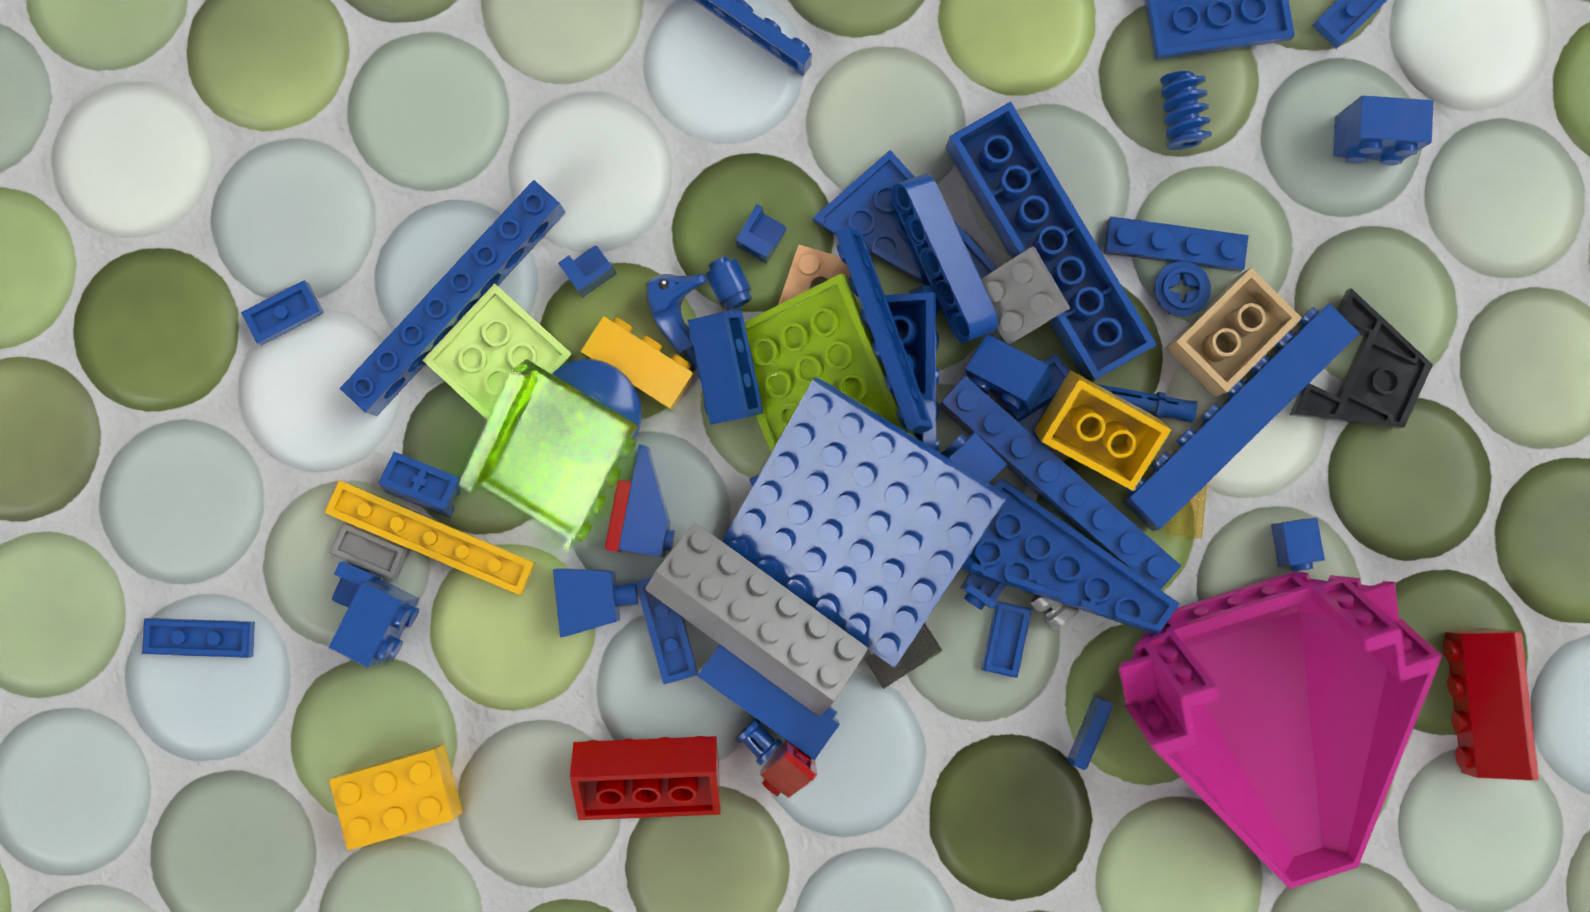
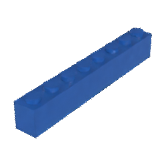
(1240, 417)
(1057, 483)

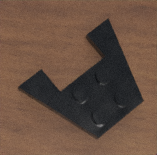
(1380, 380)

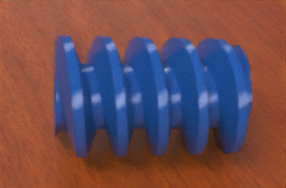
(1184, 109)

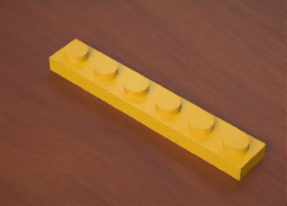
(430, 537)

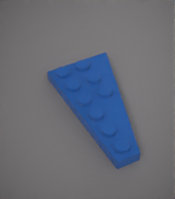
(870, 210)
(1050, 559)

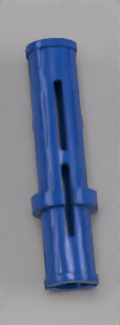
(1158, 404)

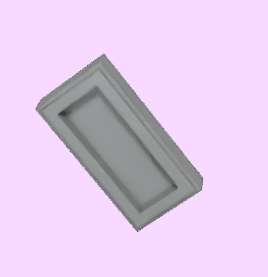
(369, 551)

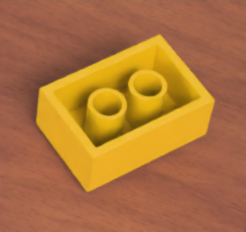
(1101, 430)
(396, 797)

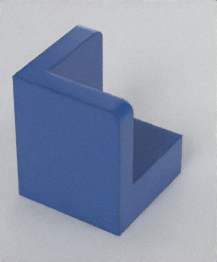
(760, 235)
(588, 270)
(350, 581)

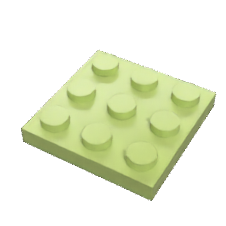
(488, 345)

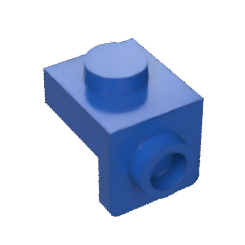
(981, 591)

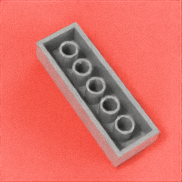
(757, 619)

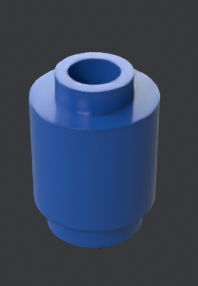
(729, 283)

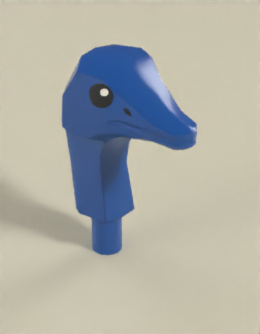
(664, 300)

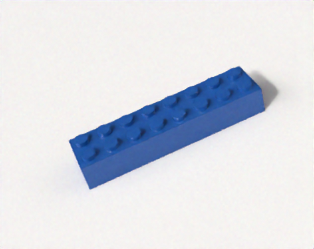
(1034, 211)

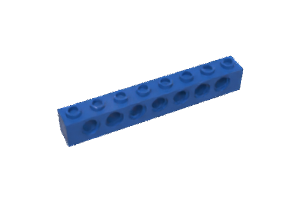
(484, 263)

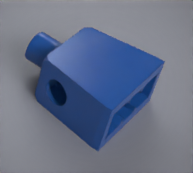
(589, 599)

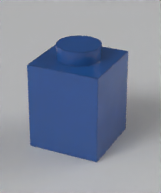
(1298, 543)

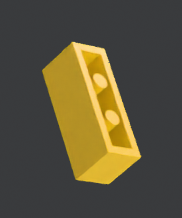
(641, 361)

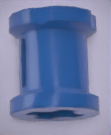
(758, 741)

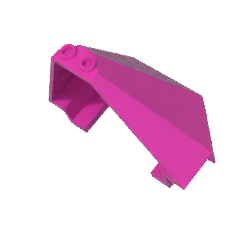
(1286, 712)

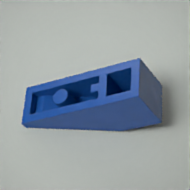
(646, 514)

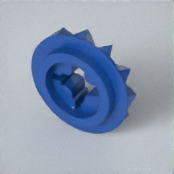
(1192, 277)

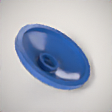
(605, 385)

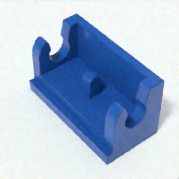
(420, 484)

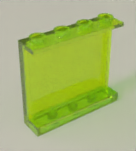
(550, 451)

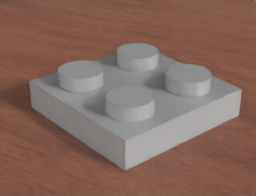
(1023, 295)

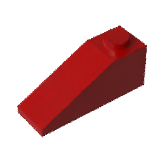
(788, 770)

